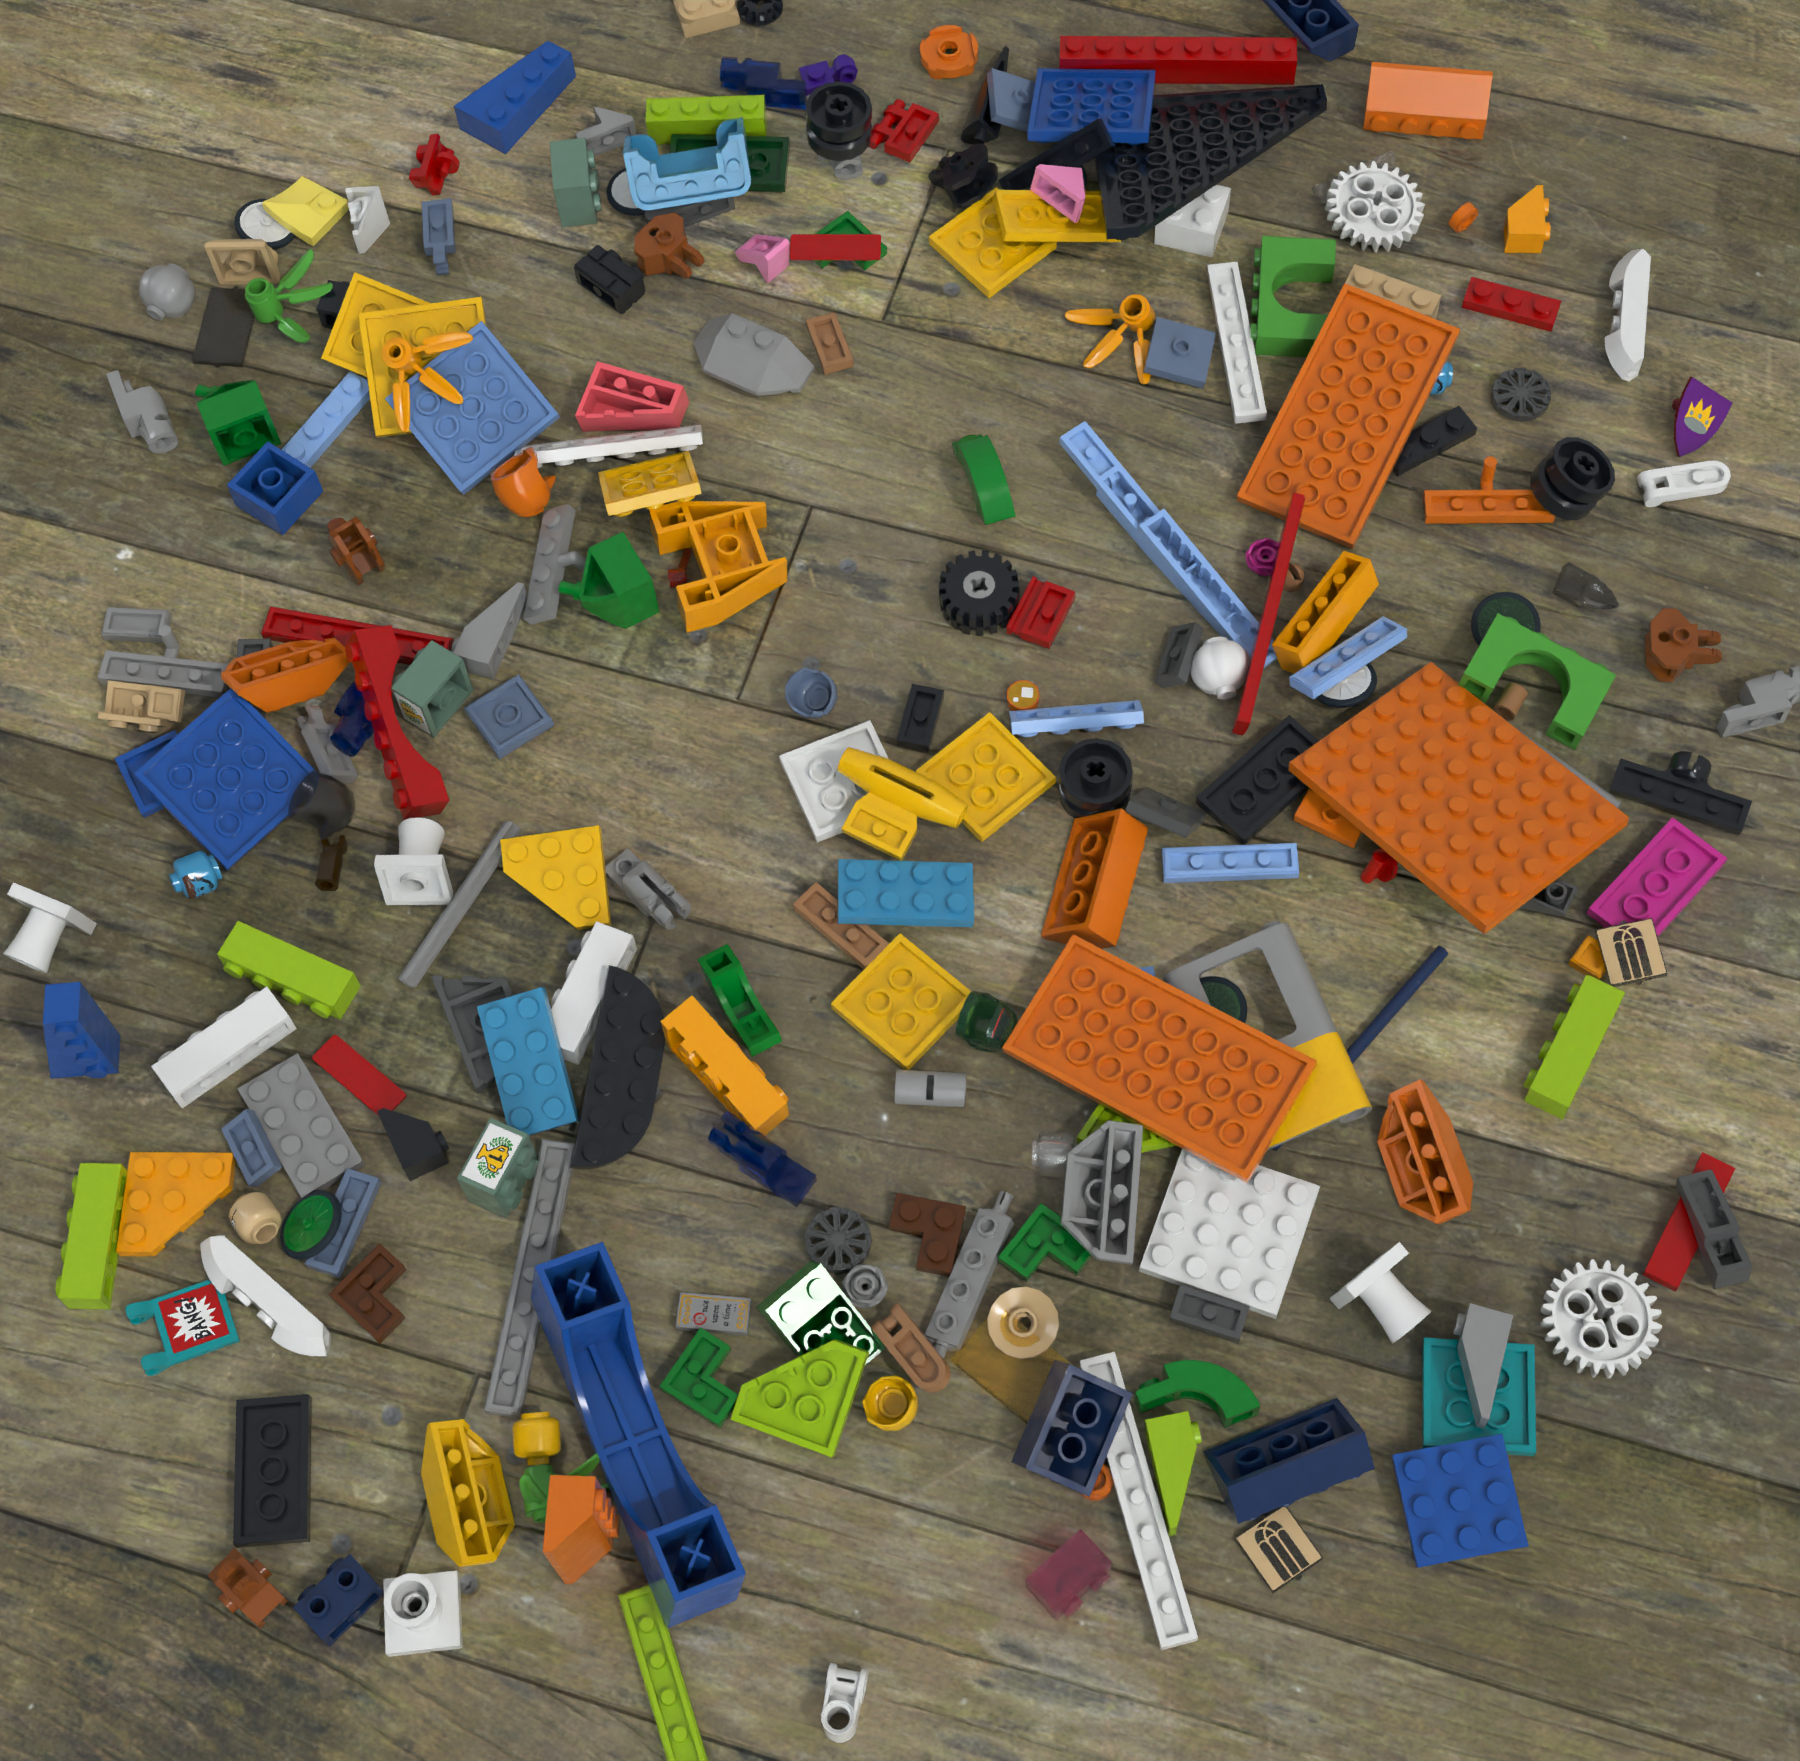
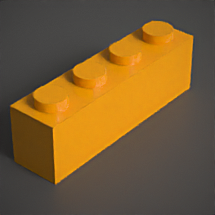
(1326, 612)

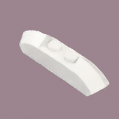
(1630, 299)
(233, 1270)

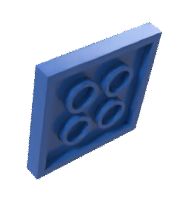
(1459, 1500)

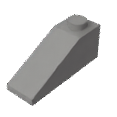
(490, 633)
(1481, 1352)

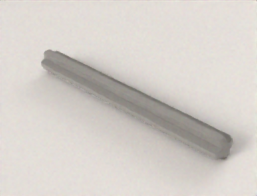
(457, 907)

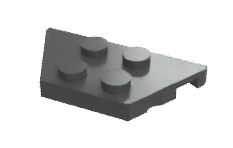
(460, 1004)

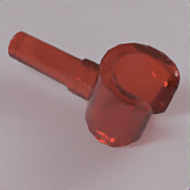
(679, 575)

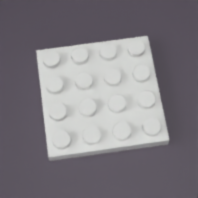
(1230, 1233)

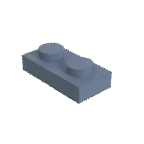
(251, 1148)

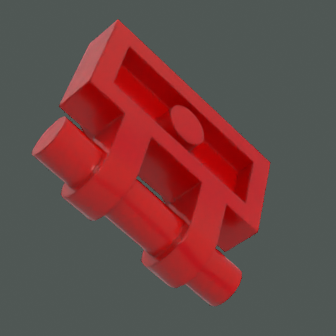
(909, 134)

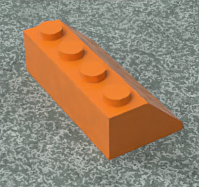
(1427, 100)
(1095, 879)
(578, 1525)

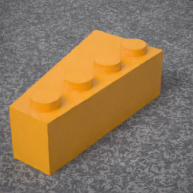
(724, 1067)

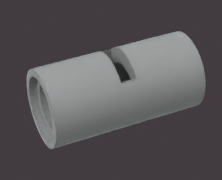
(930, 1088)

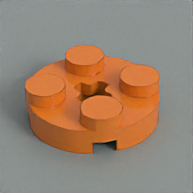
(949, 65)

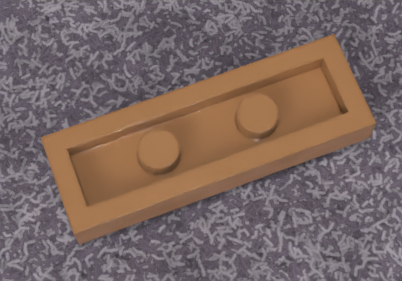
(855, 940)

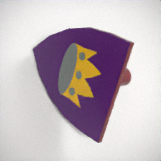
(1697, 416)

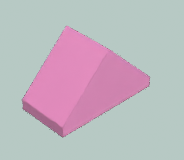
(1060, 188)

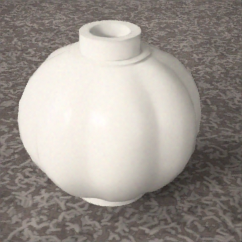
(1220, 667)

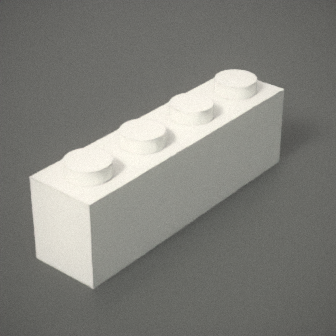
(579, 1001)
(223, 1047)

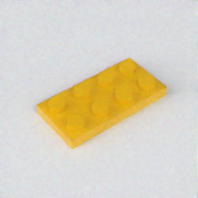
(1031, 219)

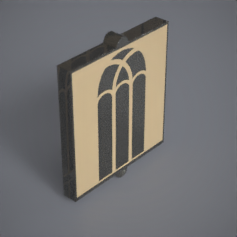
(1631, 952)
(1278, 1549)

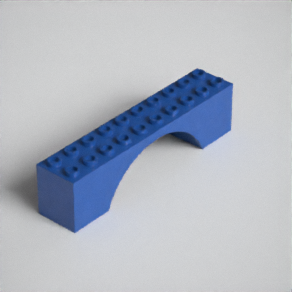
(664, 1512)

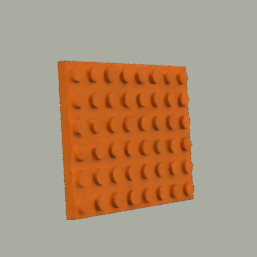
(1458, 796)

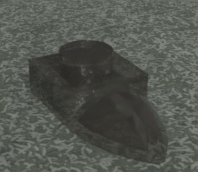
(1583, 589)

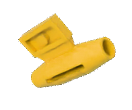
(894, 801)

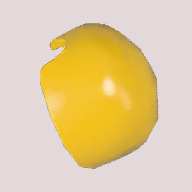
(890, 1403)

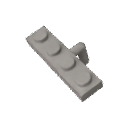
(550, 564)
(165, 671)

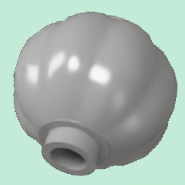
(166, 291)

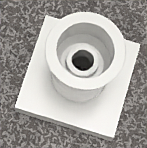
(418, 871)
(42, 928)
(1385, 1295)
(432, 1627)

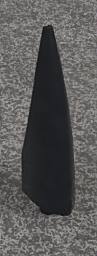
(978, 125)

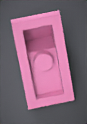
(768, 254)

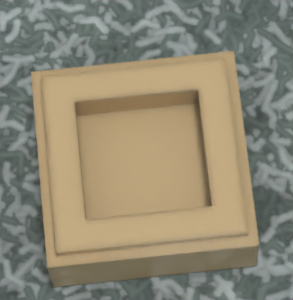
(165, 703)

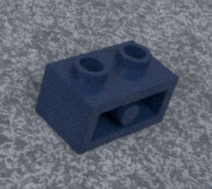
(338, 1599)

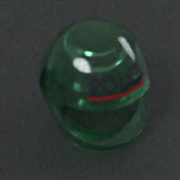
(985, 1022)

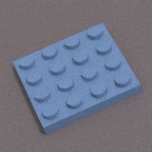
(497, 412)

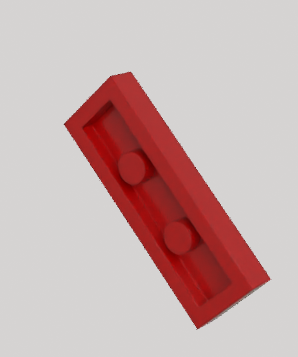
(1511, 304)

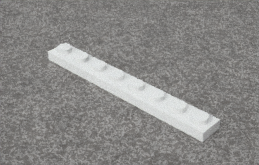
(1145, 1521)

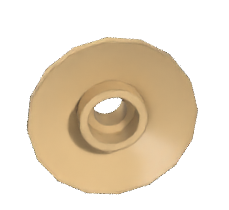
(1029, 1304)

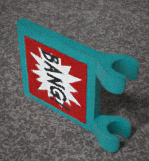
(189, 1324)

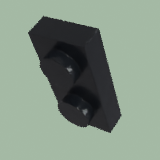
(920, 718)

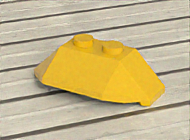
(465, 1493)

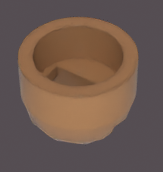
(1290, 583)

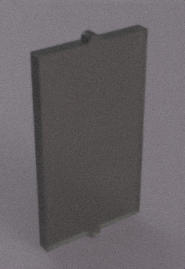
(224, 329)

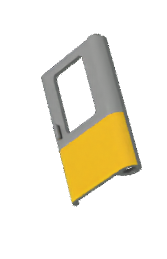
(1334, 1085)

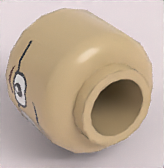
(255, 1218)

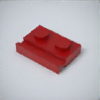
(1041, 612)

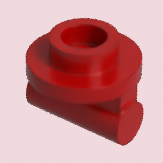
(1381, 867)

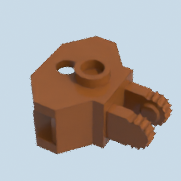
(667, 248)
(354, 547)
(1674, 645)
(246, 1587)

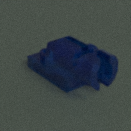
(763, 79)
(353, 725)
(763, 1160)

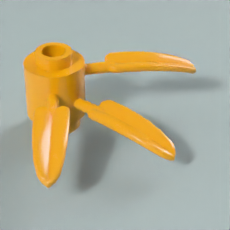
(1137, 316)
(406, 359)

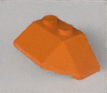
(286, 673)
(1424, 1155)

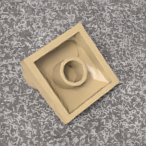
(705, 15)
(242, 260)

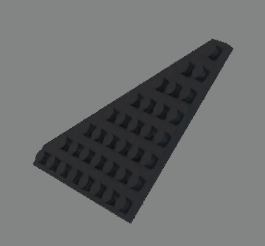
(1193, 147)

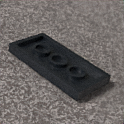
(1258, 783)
(272, 1471)

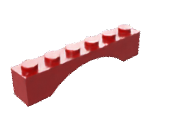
(415, 782)

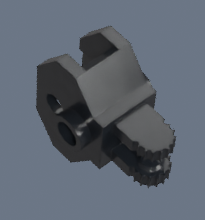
(964, 174)

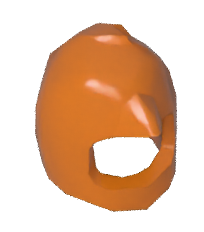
(521, 484)

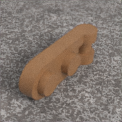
(913, 1350)

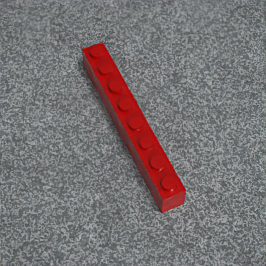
(1187, 58)

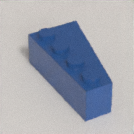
(516, 98)
(78, 1034)

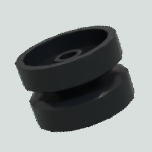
(839, 121)
(1572, 478)
(1094, 778)

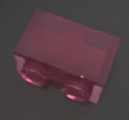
(1069, 1576)

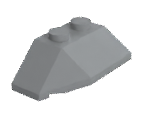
(751, 356)
(1103, 1191)

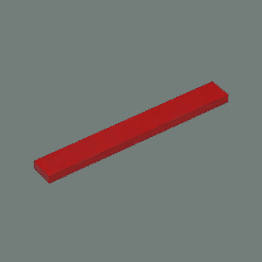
(1268, 614)

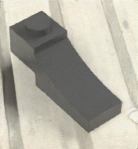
(1714, 1229)

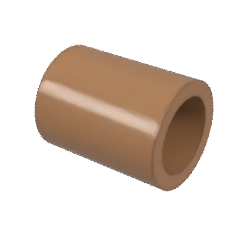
(1510, 701)

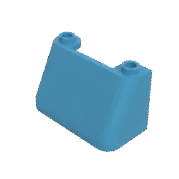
(688, 175)

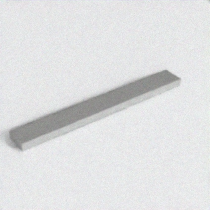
(537, 1245)

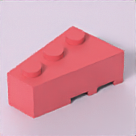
(629, 401)

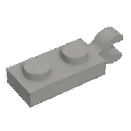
(326, 755)

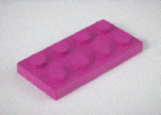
(1659, 879)

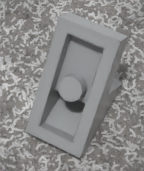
(608, 132)

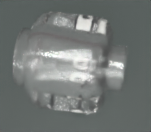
(1050, 1152)

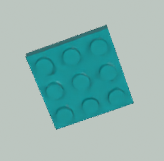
(1447, 1406)

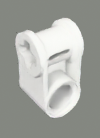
(844, 1695)

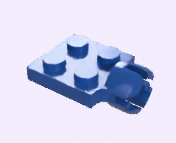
(131, 762)

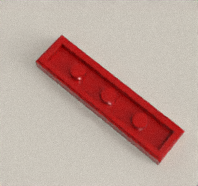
(1678, 1239)

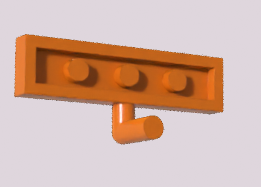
(1484, 504)

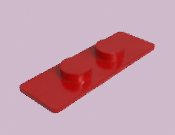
(835, 247)
(358, 1075)

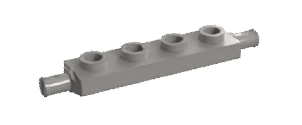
(970, 1276)

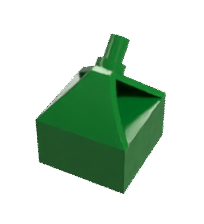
(236, 419)
(614, 584)

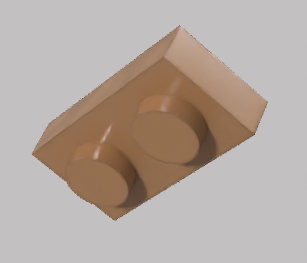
(829, 343)

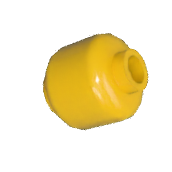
(536, 1437)

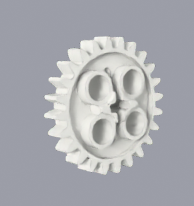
(1374, 206)
(1631, 1309)

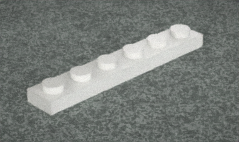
(1235, 342)
(622, 445)

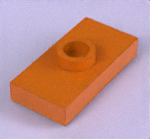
(1323, 818)

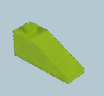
(1172, 1453)

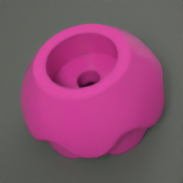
(1257, 551)

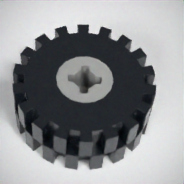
(979, 608)

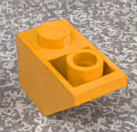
(1525, 223)

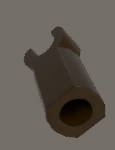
(330, 864)

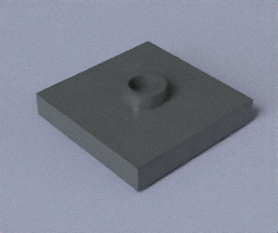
(1166, 812)

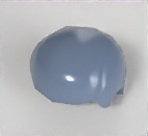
(811, 693)

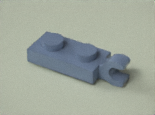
(438, 232)

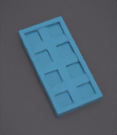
(905, 893)
(528, 1062)

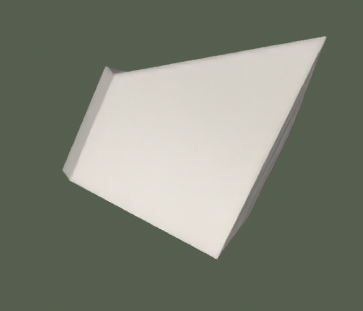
(367, 215)

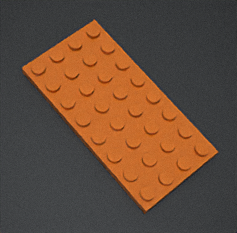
(1349, 414)
(1160, 1057)

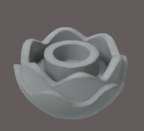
(862, 1275)

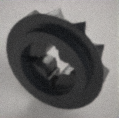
(767, 12)

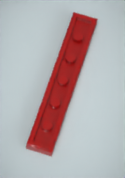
(292, 625)

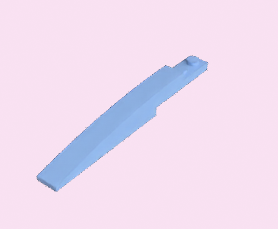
(1162, 539)

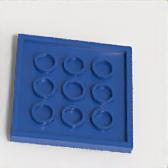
(1076, 97)
(226, 778)

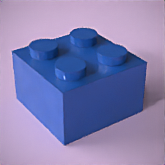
(275, 488)

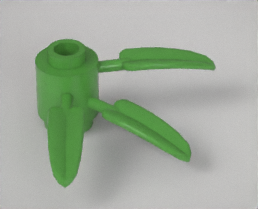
(267, 303)
(535, 1486)

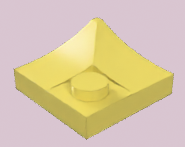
(307, 209)

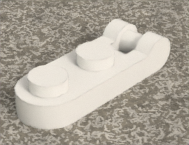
(1683, 482)

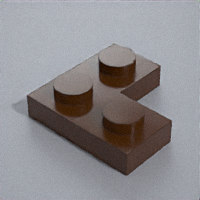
(939, 1226)
(362, 1293)

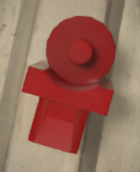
(435, 163)

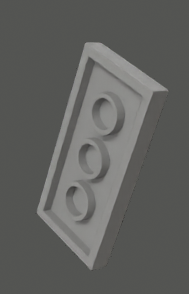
(301, 1126)

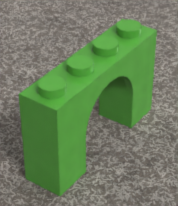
(1279, 263)
(1580, 680)

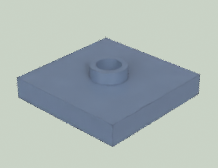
(1010, 99)
(1179, 352)
(509, 716)

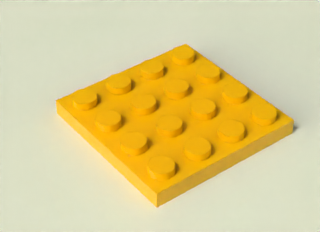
(413, 325)

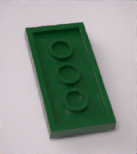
(766, 156)

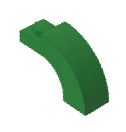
(985, 477)
(738, 1000)
(1201, 1382)

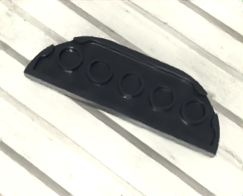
(621, 1072)

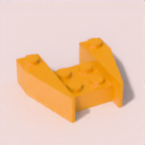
(727, 554)

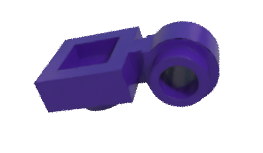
(818, 74)

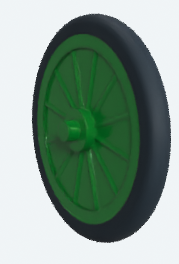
(310, 1225)

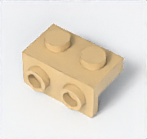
(129, 704)

